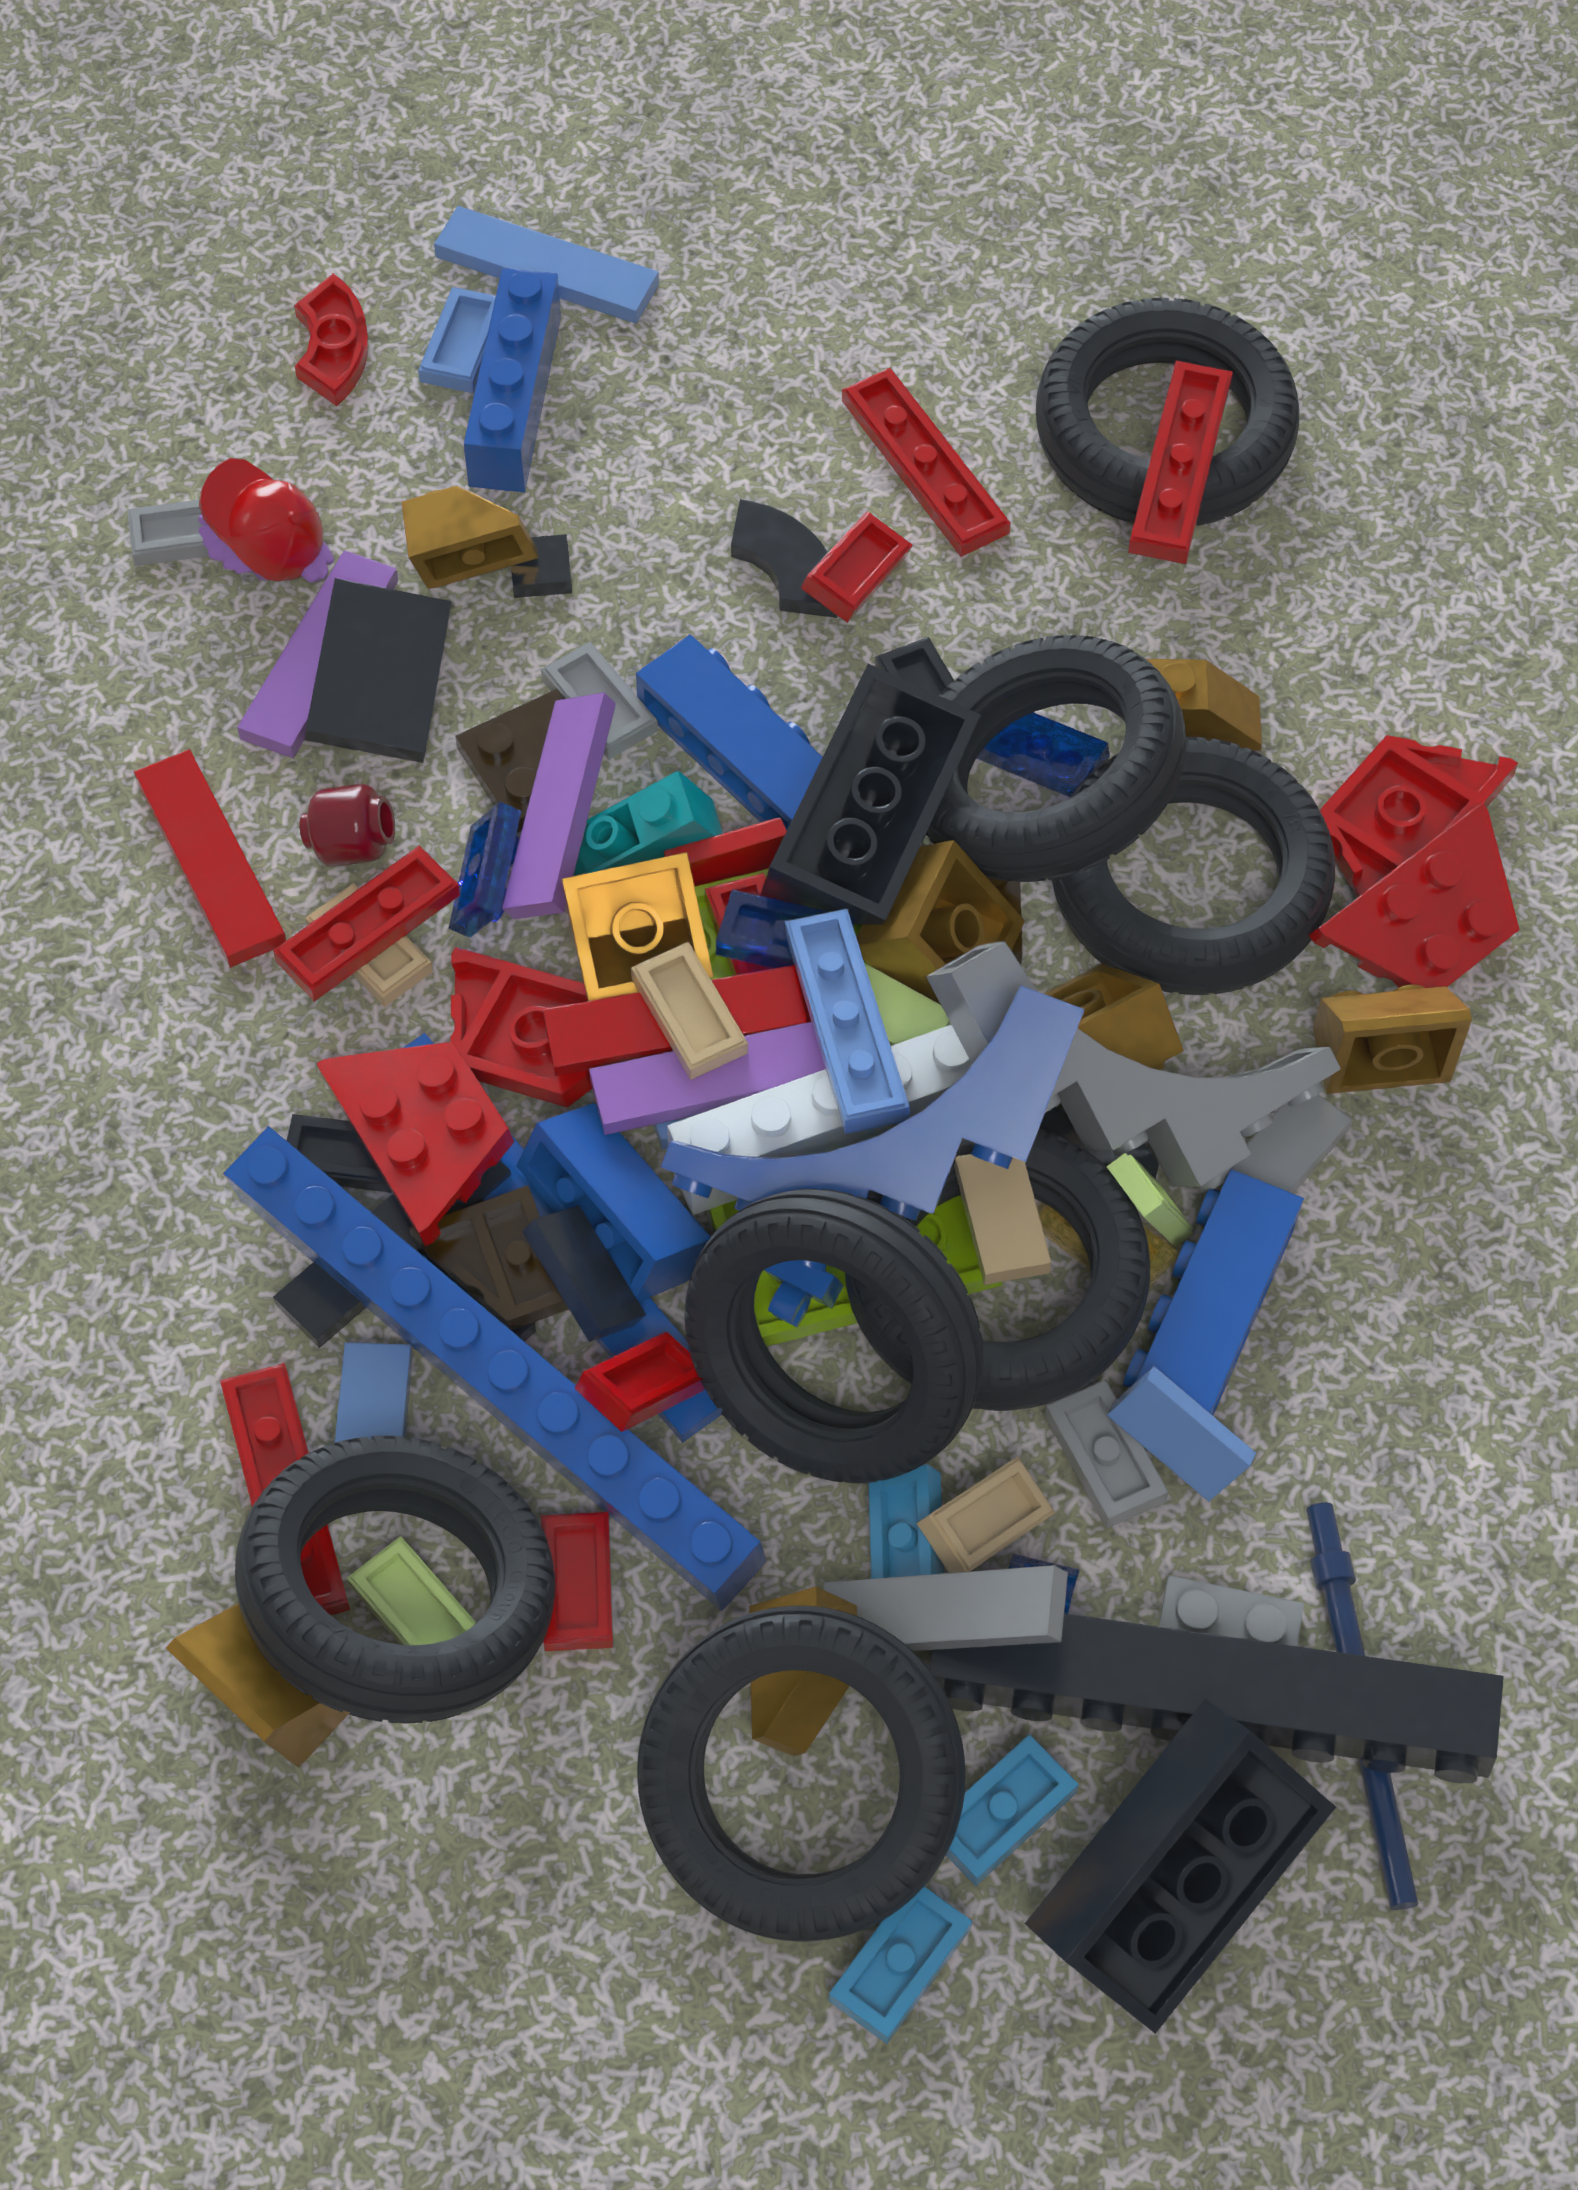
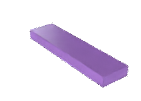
(283, 703)
(559, 805)
(660, 1091)

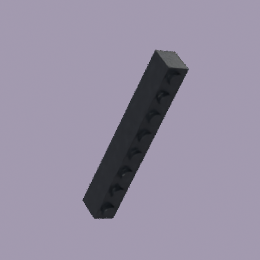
(1282, 1693)

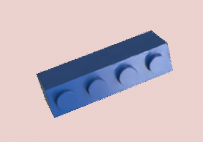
(512, 380)
(729, 729)
(1219, 1287)

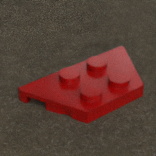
(1402, 802)
(1432, 911)
(503, 1026)
(421, 1125)

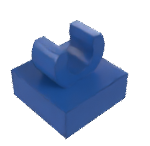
(798, 1288)

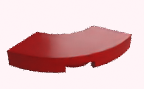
(336, 342)

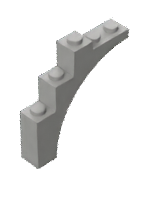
(1121, 1104)

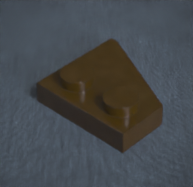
(508, 751)
(493, 1259)

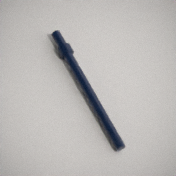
(1334, 1575)

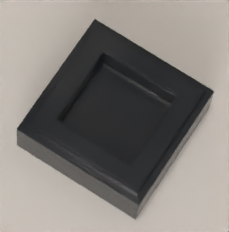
(547, 573)

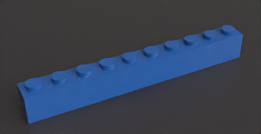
(497, 1369)

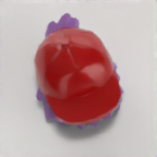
(261, 525)

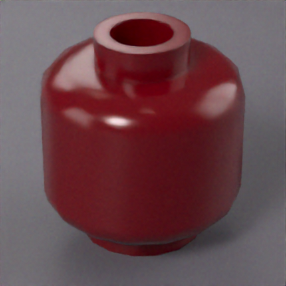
(348, 825)

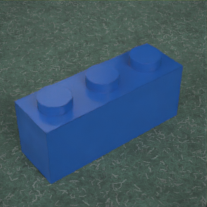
(621, 1196)

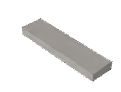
(963, 1607)

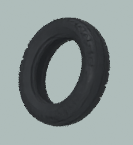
(1166, 333)
(1107, 813)
(1229, 955)
(893, 1263)
(1095, 1333)
(375, 1676)
(676, 1797)

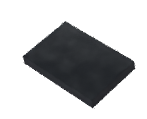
(378, 670)

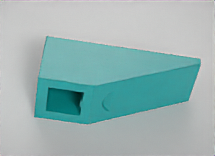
(647, 825)

